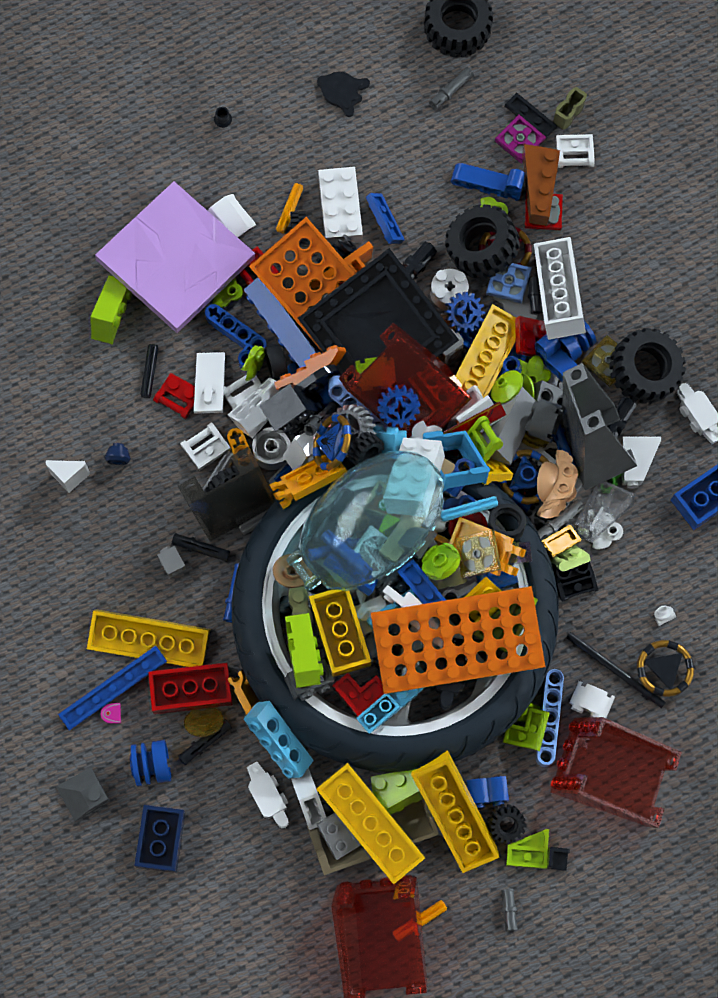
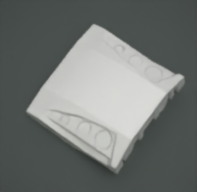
(232, 215)

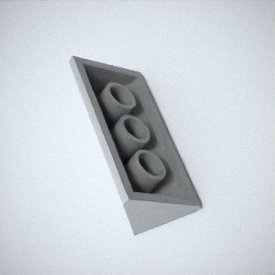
(512, 426)

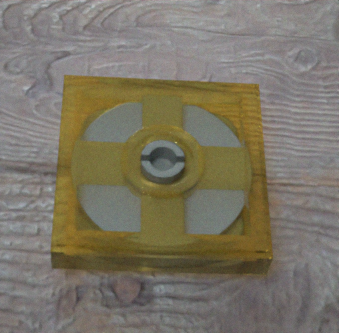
(599, 360)
(478, 554)

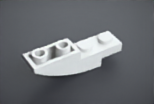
(406, 601)

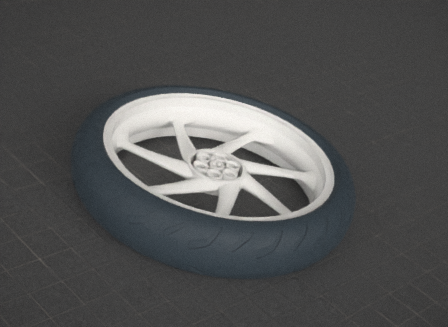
(397, 742)

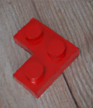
(527, 332)
(358, 697)

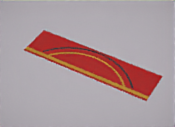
(492, 413)

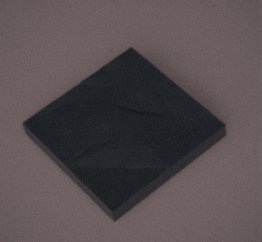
(367, 305)

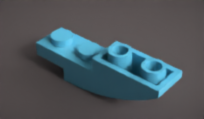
(386, 707)

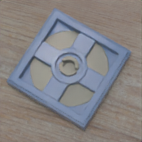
(510, 283)

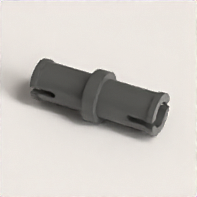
(509, 909)

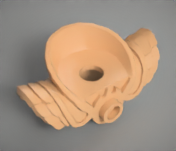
(556, 485)

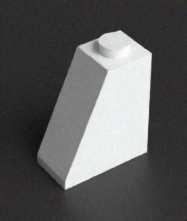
(644, 452)
(309, 799)

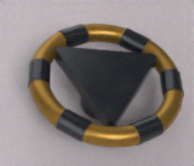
(665, 668)

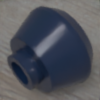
(117, 454)

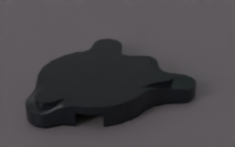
(342, 90)

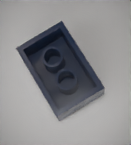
(160, 838)

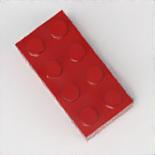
(190, 688)

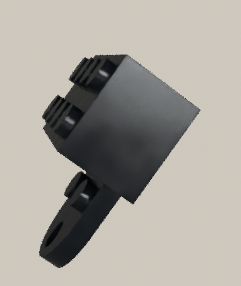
(296, 404)

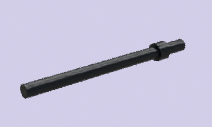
(616, 670)

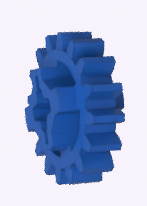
(464, 320)
(406, 410)

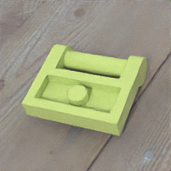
(571, 558)

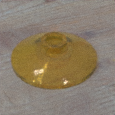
(203, 722)

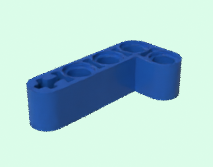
(489, 181)
(234, 332)
(553, 356)

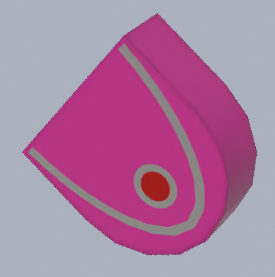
(111, 713)

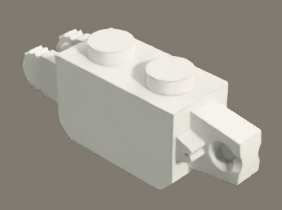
(699, 411)
(267, 796)

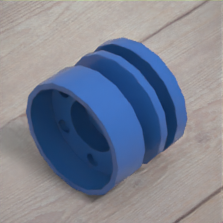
(577, 343)
(150, 763)

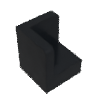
(557, 858)

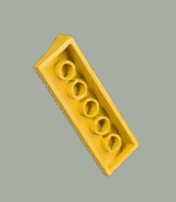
(136, 635)
(455, 813)

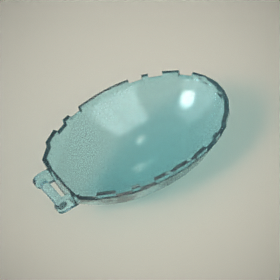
(369, 521)

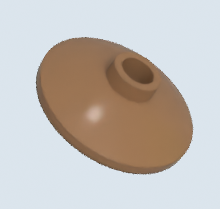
(282, 573)

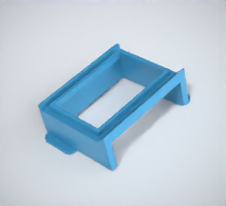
(464, 444)

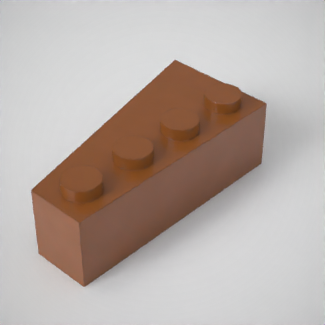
(540, 178)

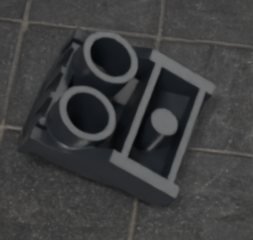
(575, 581)

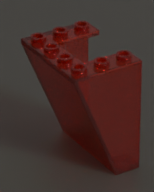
(415, 367)
(613, 769)
(379, 936)

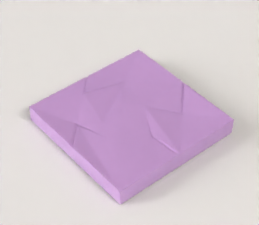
(175, 256)

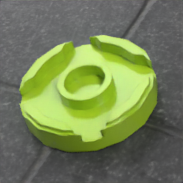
(440, 561)

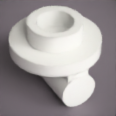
(664, 614)

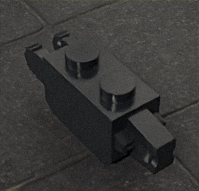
(450, 690)

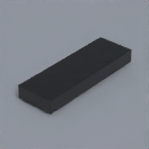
(522, 107)

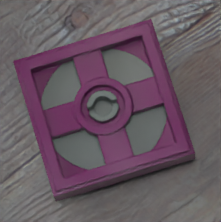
(516, 135)

